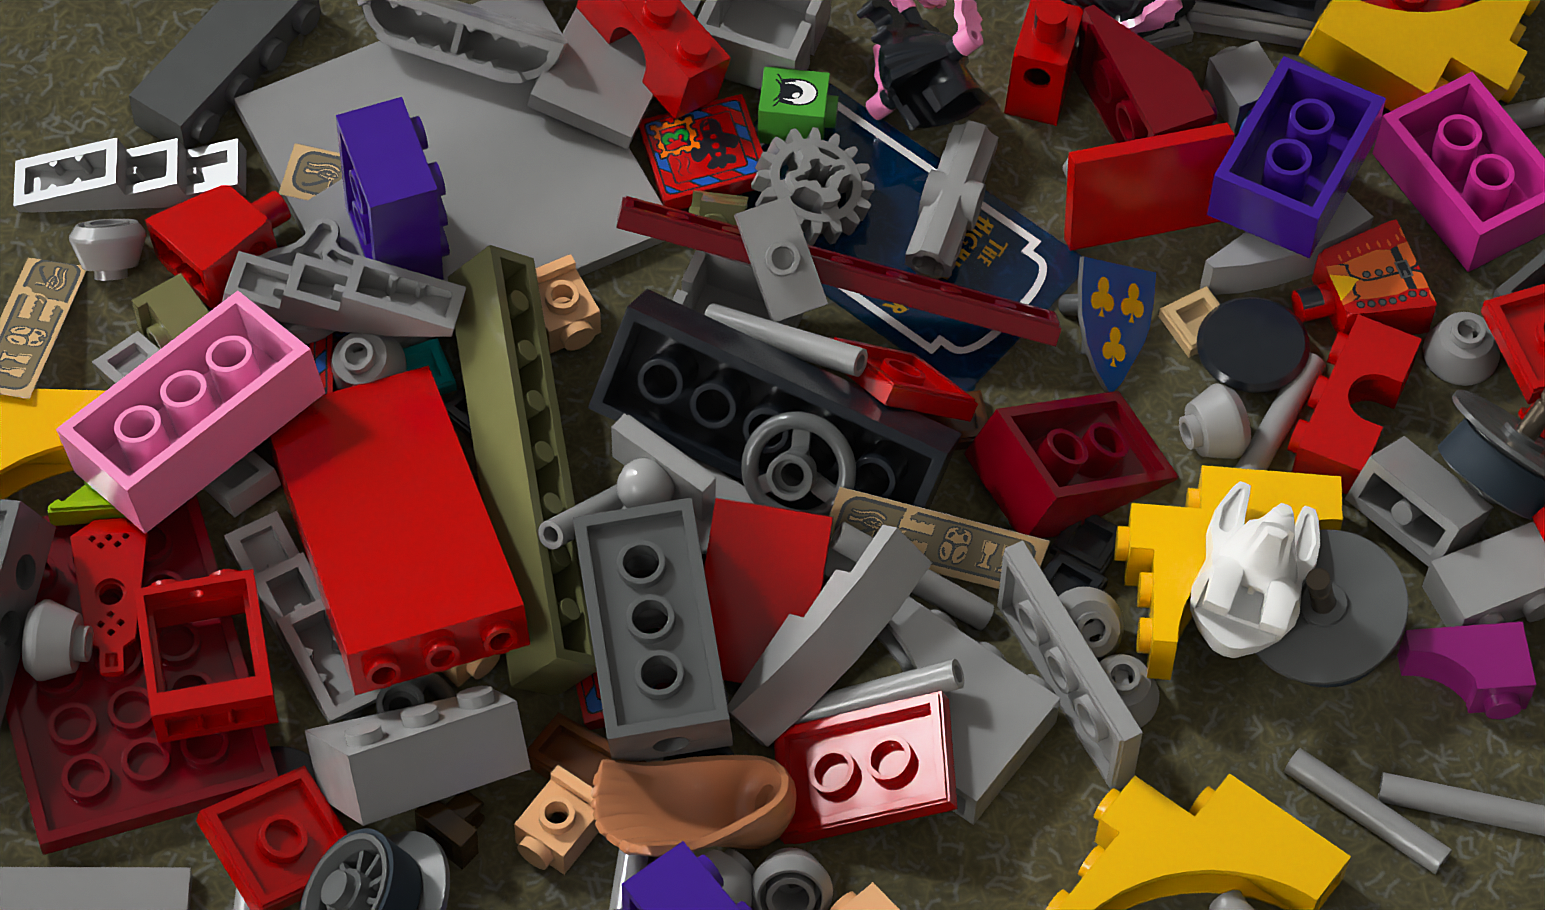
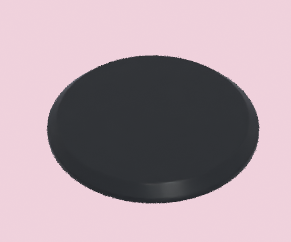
(1253, 344)

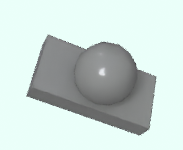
(657, 470)

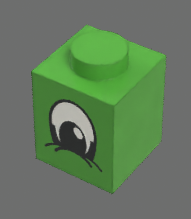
(795, 101)

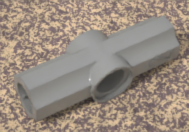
(951, 200)

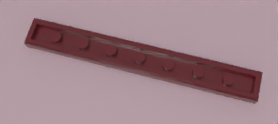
(849, 273)

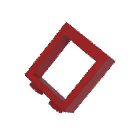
(210, 706)

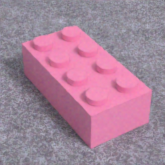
(191, 411)

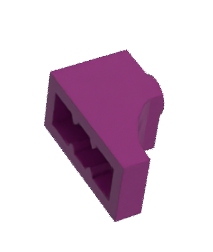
(1479, 662)

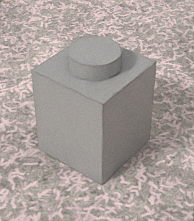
(1237, 80)

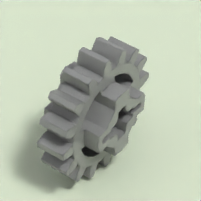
(814, 182)

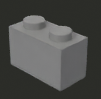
(1418, 501)
(1491, 580)

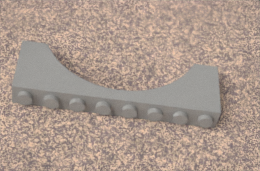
(996, 713)

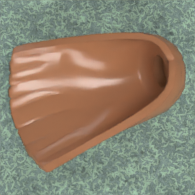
(692, 800)

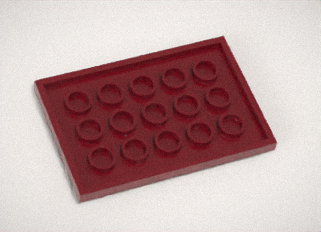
(91, 737)

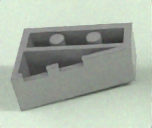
(417, 753)

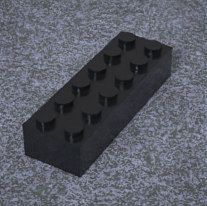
(714, 386)

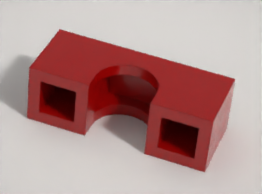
(681, 56)
(1367, 367)

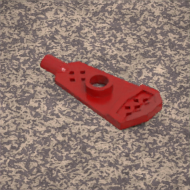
(105, 570)

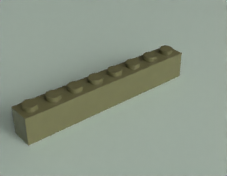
(523, 461)

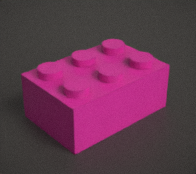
(1466, 170)

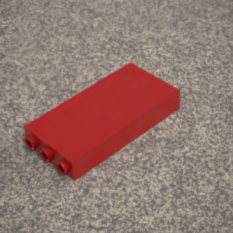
(397, 532)

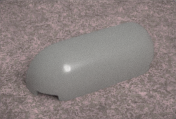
(466, 37)

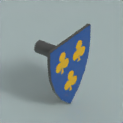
(1113, 316)

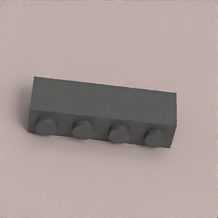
(217, 64)

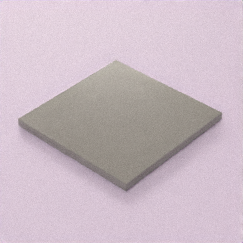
(505, 167)

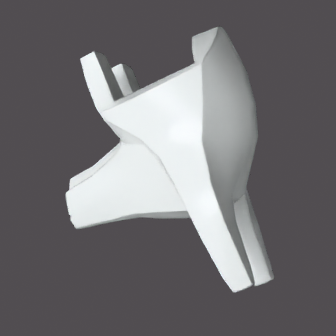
(1252, 574)

